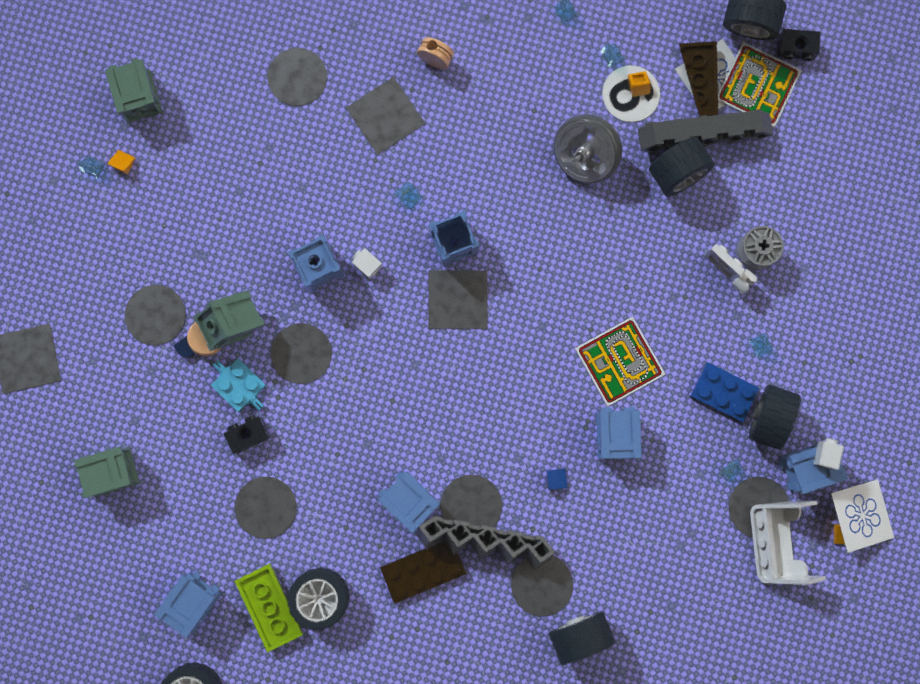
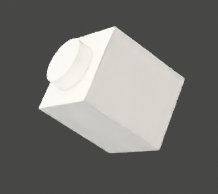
(366, 263)
(828, 454)

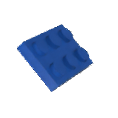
(724, 392)

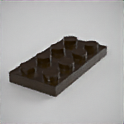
(422, 571)

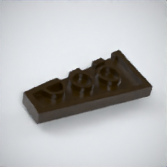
(702, 73)

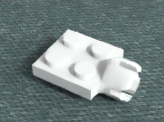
(731, 268)

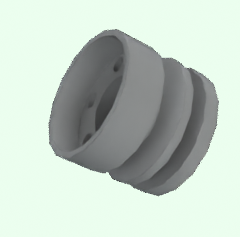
(751, 254)

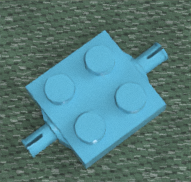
(238, 385)

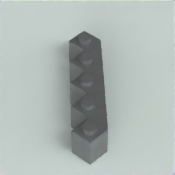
(708, 129)
(485, 540)

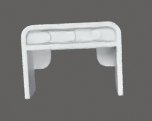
(774, 543)

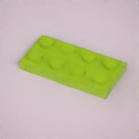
(268, 607)

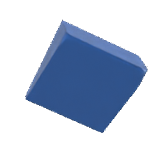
(556, 479)

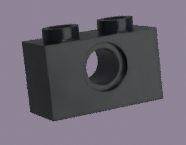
(807, 39)
(258, 434)

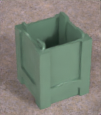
(133, 90)
(228, 320)
(106, 472)

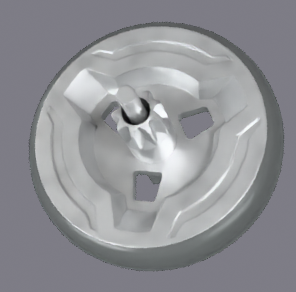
(604, 143)

